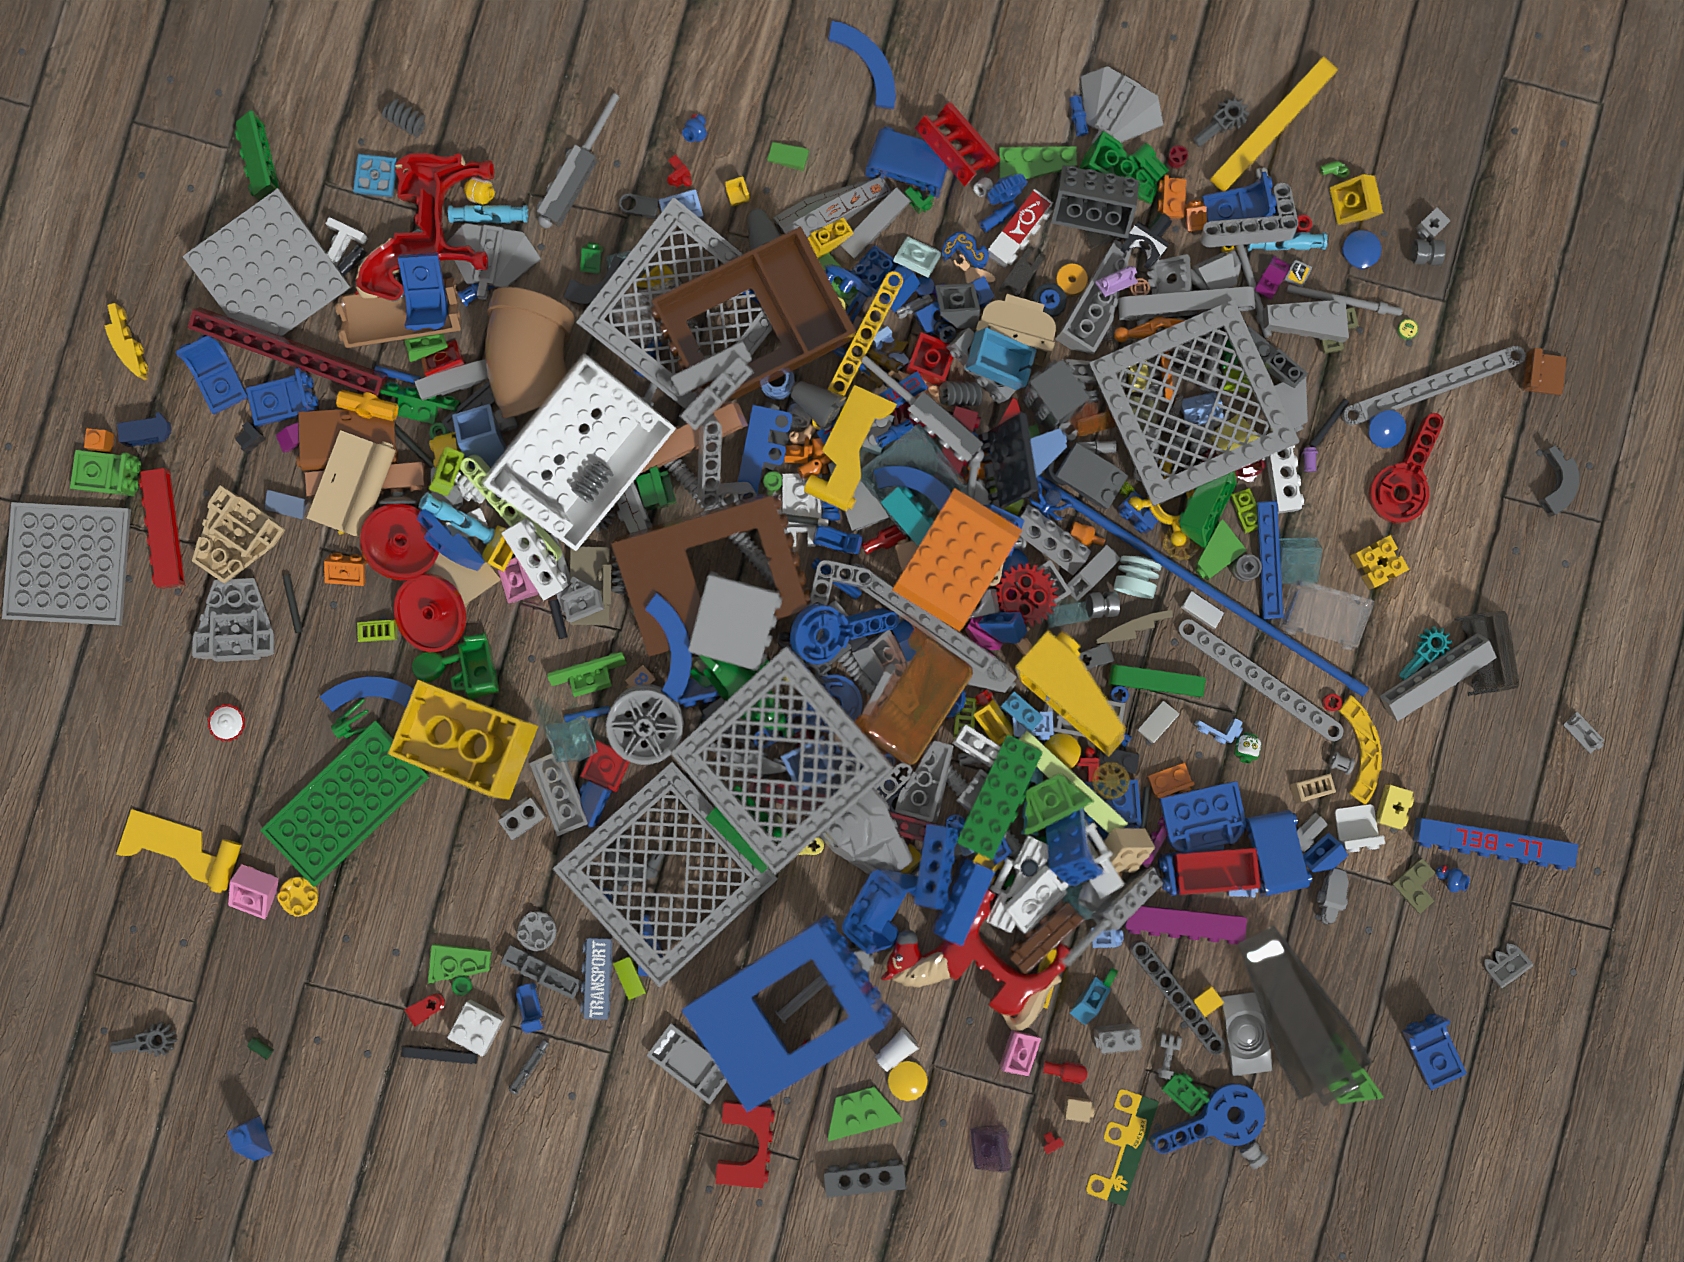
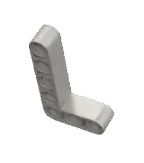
(1256, 230)
(712, 470)
(834, 576)

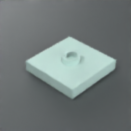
(917, 256)

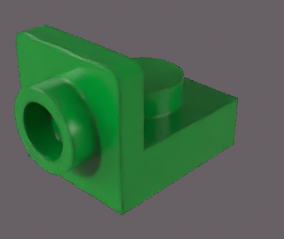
(917, 202)
(591, 257)

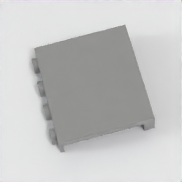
(735, 622)

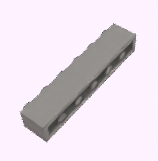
(1438, 676)

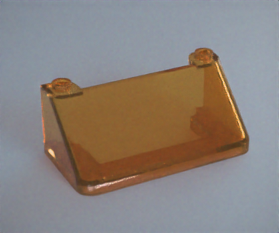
(918, 700)

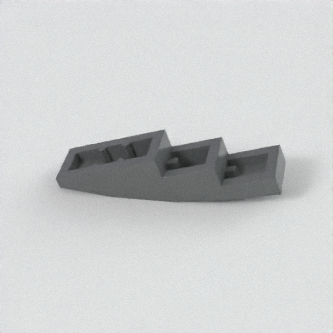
(541, 971)

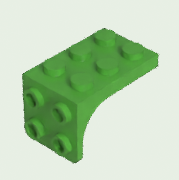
(105, 473)

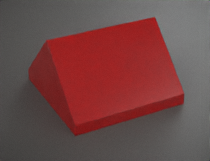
(443, 359)

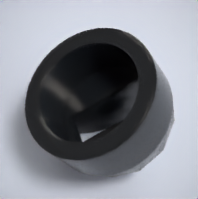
(784, 636)

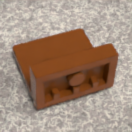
(1544, 372)

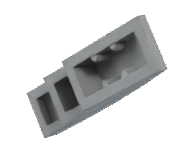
(876, 222)
(452, 379)
(717, 393)

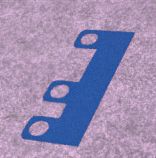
(757, 445)

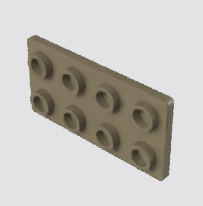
(593, 568)

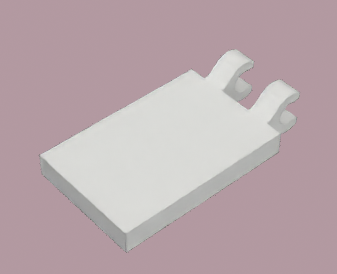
(800, 503)
(1036, 899)

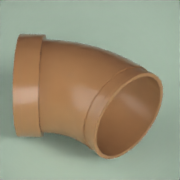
(525, 348)

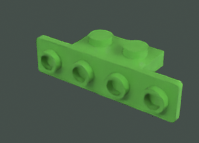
(589, 675)

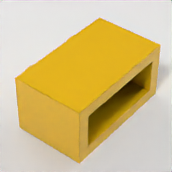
(498, 551)
(994, 722)

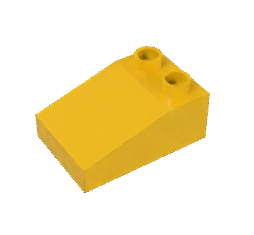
(1057, 672)
(463, 740)

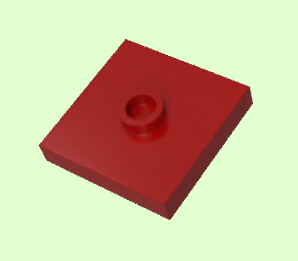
(605, 767)

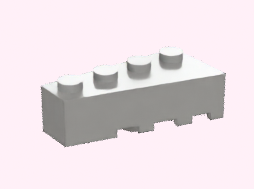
(1312, 319)

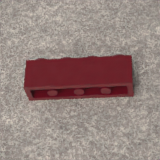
(969, 420)

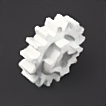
(467, 488)

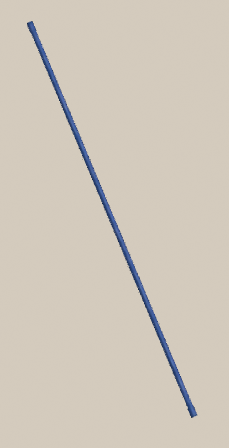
(1352, 683)

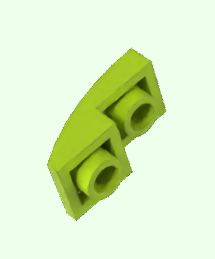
(1246, 510)

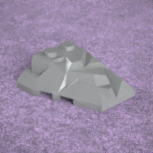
(234, 624)
(868, 836)

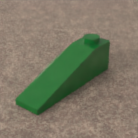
(1109, 157)

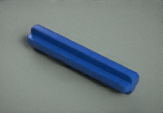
(852, 591)

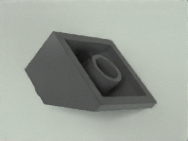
(959, 304)

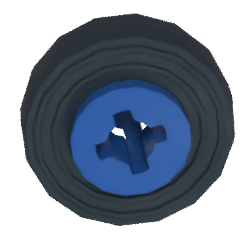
(1056, 293)

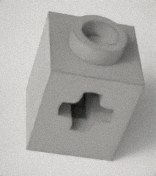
(1438, 220)

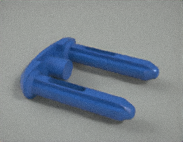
(849, 280)

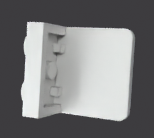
(1358, 828)

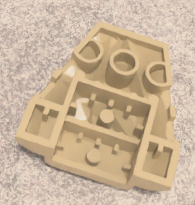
(233, 535)

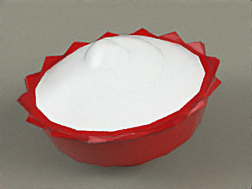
(226, 722)

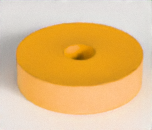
(1077, 273)

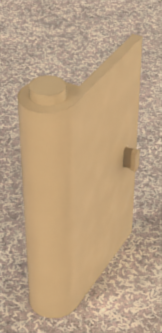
(351, 483)
(466, 581)

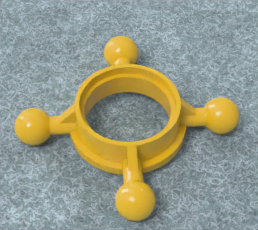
(1177, 537)

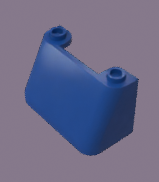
(906, 160)
(1278, 852)
(871, 914)

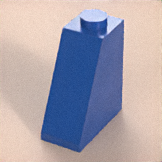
(250, 1139)

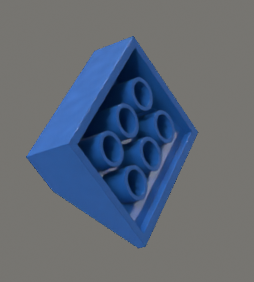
(963, 902)

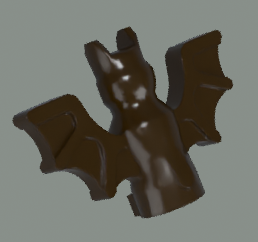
(881, 358)

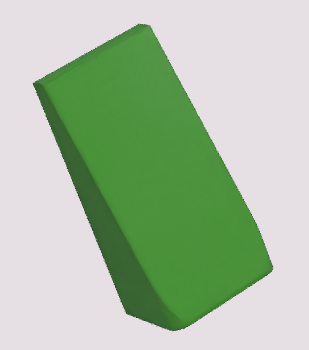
(788, 156)
(424, 346)

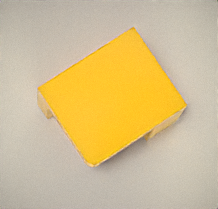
(737, 191)
(1208, 1000)

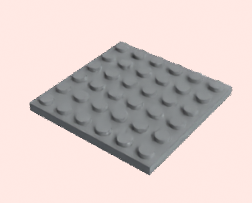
(267, 267)
(66, 563)

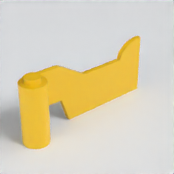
(844, 447)
(180, 843)

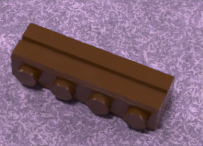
(1045, 936)

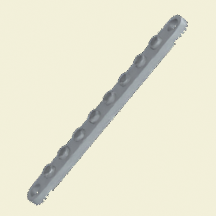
(1434, 385)
(933, 627)
(1260, 680)

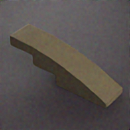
(1128, 630)

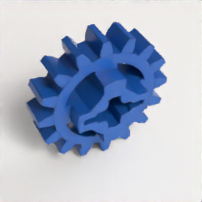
(1006, 189)

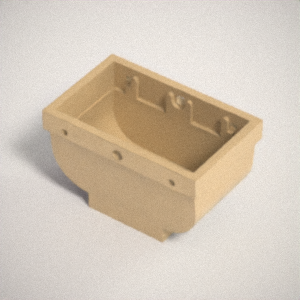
(1023, 322)

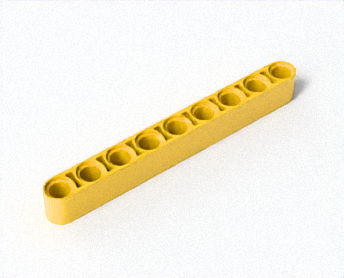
(1274, 124)
(864, 343)

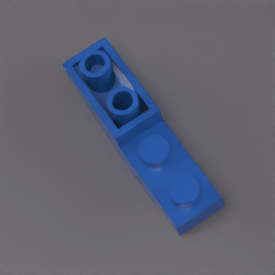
(452, 547)

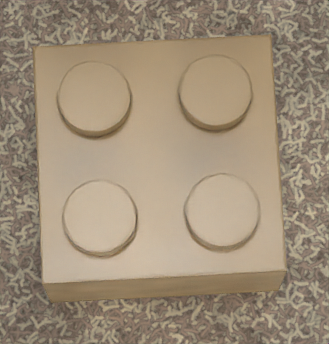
(1129, 848)

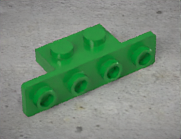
(414, 408)

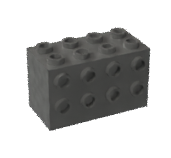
(1095, 201)
(1055, 395)

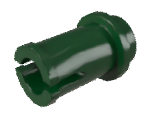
(260, 1048)

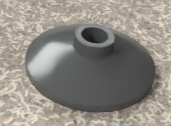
(398, 498)

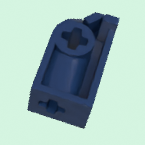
(144, 431)

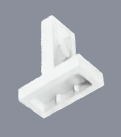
(342, 239)

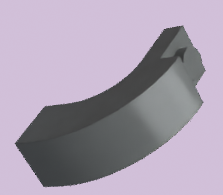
(1566, 482)

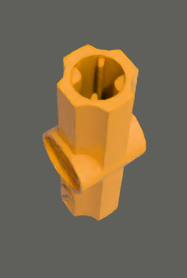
(367, 405)

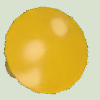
(1064, 748)
(298, 896)
(907, 1081)

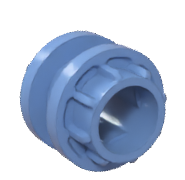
(781, 392)

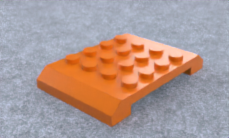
(957, 560)

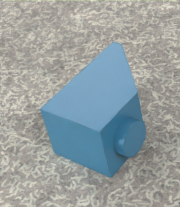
(1090, 1001)

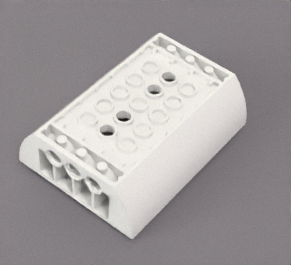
(620, 438)

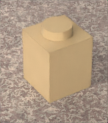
(1078, 1109)

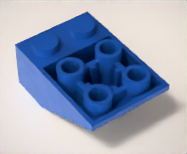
(874, 269)

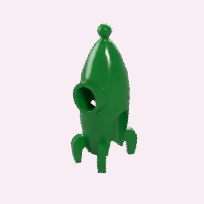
(728, 680)

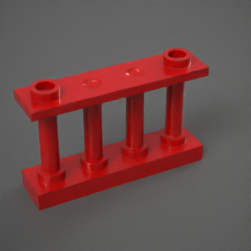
(968, 138)

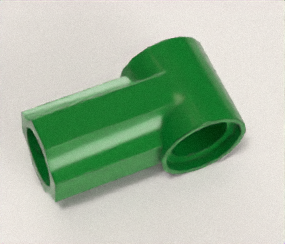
(1146, 159)

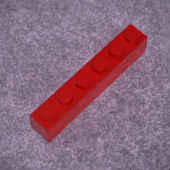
(162, 528)

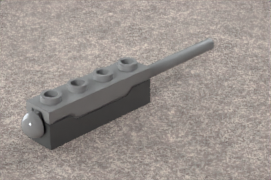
(571, 176)
(936, 419)
(1120, 906)

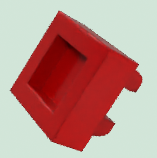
(1053, 1144)

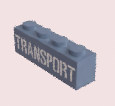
(597, 977)

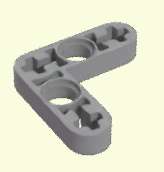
(896, 770)

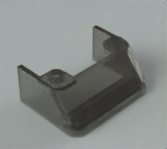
(1501, 672)

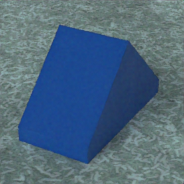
(902, 634)

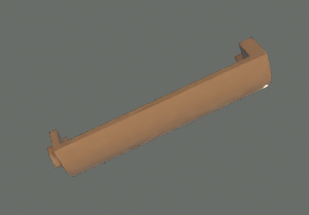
(381, 320)

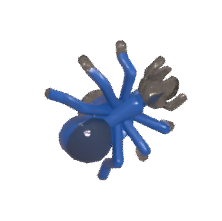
(1049, 502)

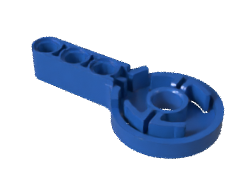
(836, 629)
(848, 695)
(1216, 1122)

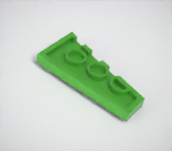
(1035, 161)

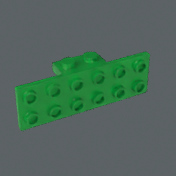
(999, 797)

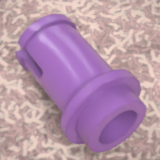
(1310, 459)

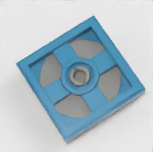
(375, 175)

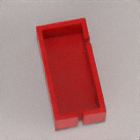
(1216, 871)

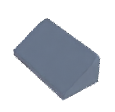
(285, 504)

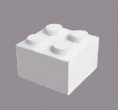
(476, 1027)

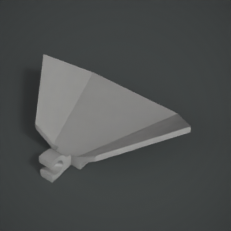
(1119, 105)
(507, 253)

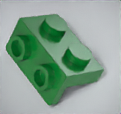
(1184, 1093)

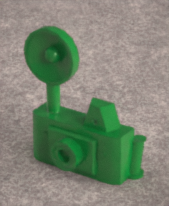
(477, 664)

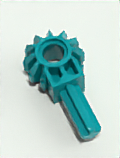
(1425, 652)

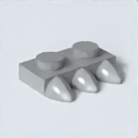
(1509, 966)

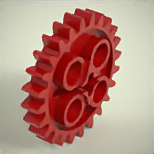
(1039, 583)

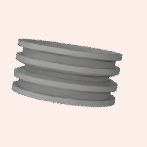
(657, 748)

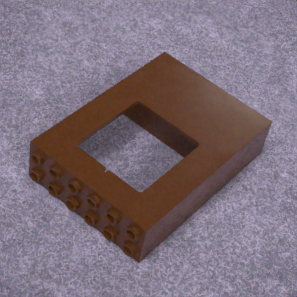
(791, 293)
(657, 561)

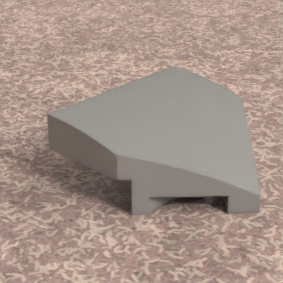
(581, 600)

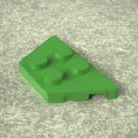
(1052, 802)
(1367, 1089)
(860, 1112)

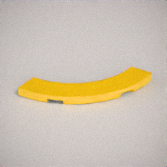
(1369, 749)

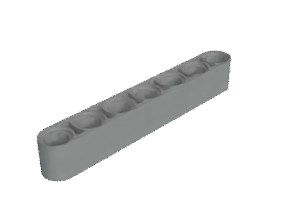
(1183, 303)

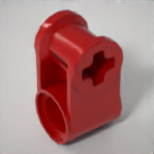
(423, 1009)

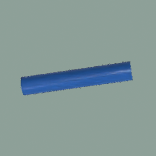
(398, 375)
(588, 713)

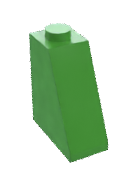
(1219, 552)

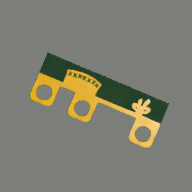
(1132, 1145)

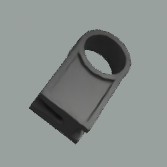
(644, 207)

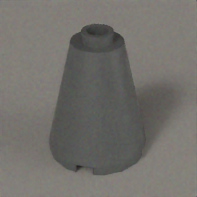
(760, 229)
(818, 403)

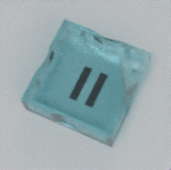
(919, 452)

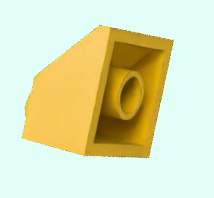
(1356, 199)

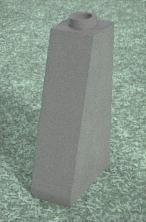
(866, 509)

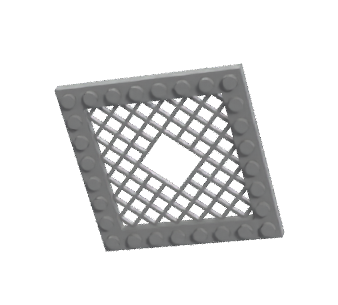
(593, 317)
(1260, 383)
(724, 798)
(571, 873)

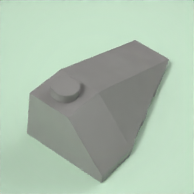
(877, 655)
(926, 787)

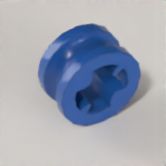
(1115, 690)

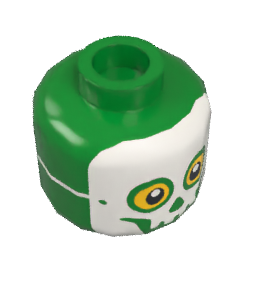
(1247, 748)

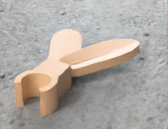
(973, 273)

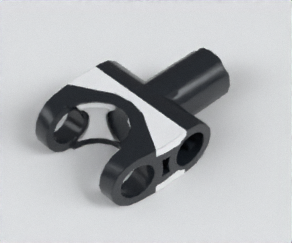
(1149, 239)

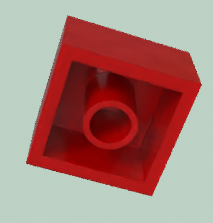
(930, 359)

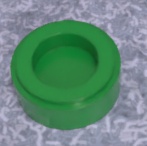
(1110, 977)
(462, 985)

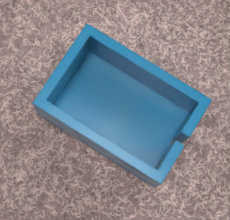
(1000, 358)

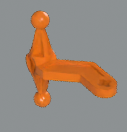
(1145, 330)

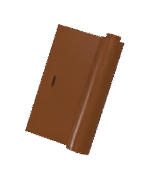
(321, 428)

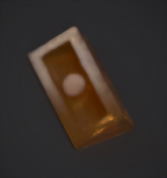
(1094, 423)

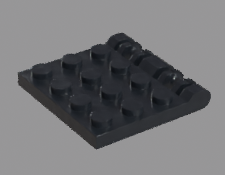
(1011, 461)

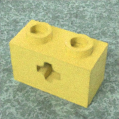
(1387, 814)

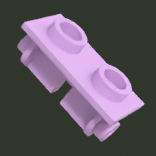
(1117, 281)

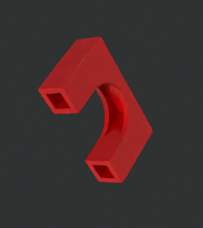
(749, 1172)

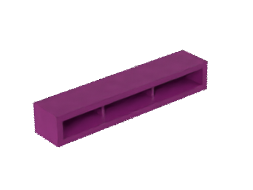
(1189, 923)

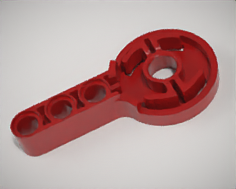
(1406, 475)

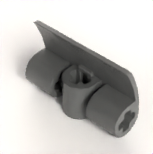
(776, 437)

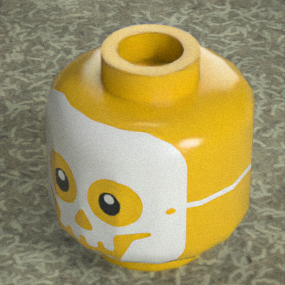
(479, 190)

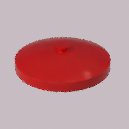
(395, 543)
(430, 613)

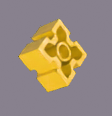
(1391, 564)

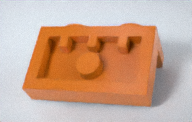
(1172, 197)
(345, 569)
(1170, 781)

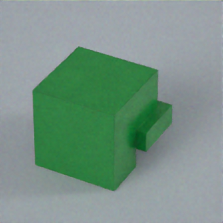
(656, 489)

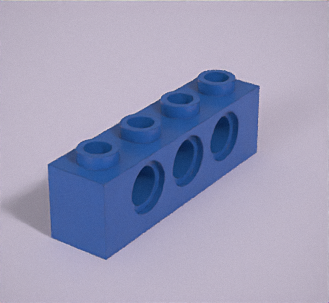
(925, 315)
(930, 858)

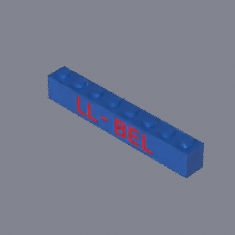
(1495, 842)

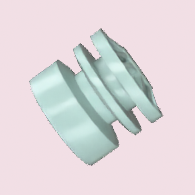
(1137, 577)

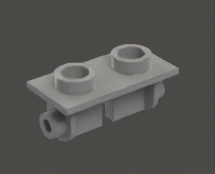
(1584, 733)

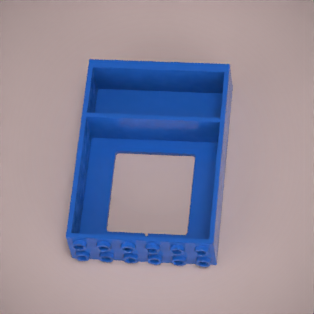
(743, 1037)

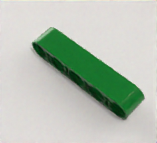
(1157, 680)

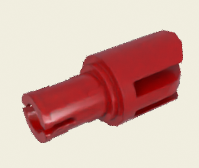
(885, 539)
(1068, 1071)

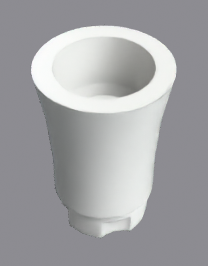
(897, 1049)

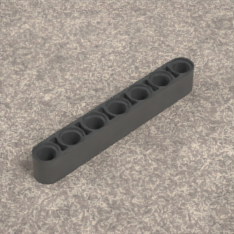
(1182, 1005)

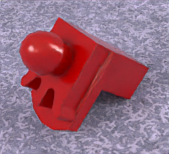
(680, 175)
(1090, 761)

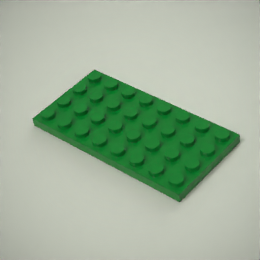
(343, 805)

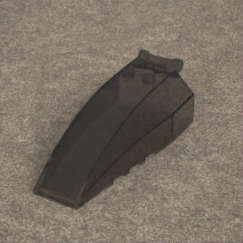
(1304, 1025)

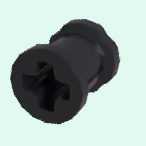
(943, 335)

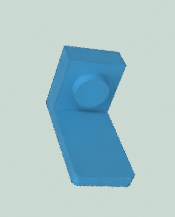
(1022, 712)

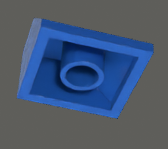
(593, 801)

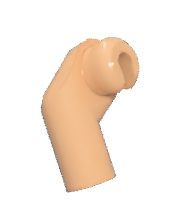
(799, 437)

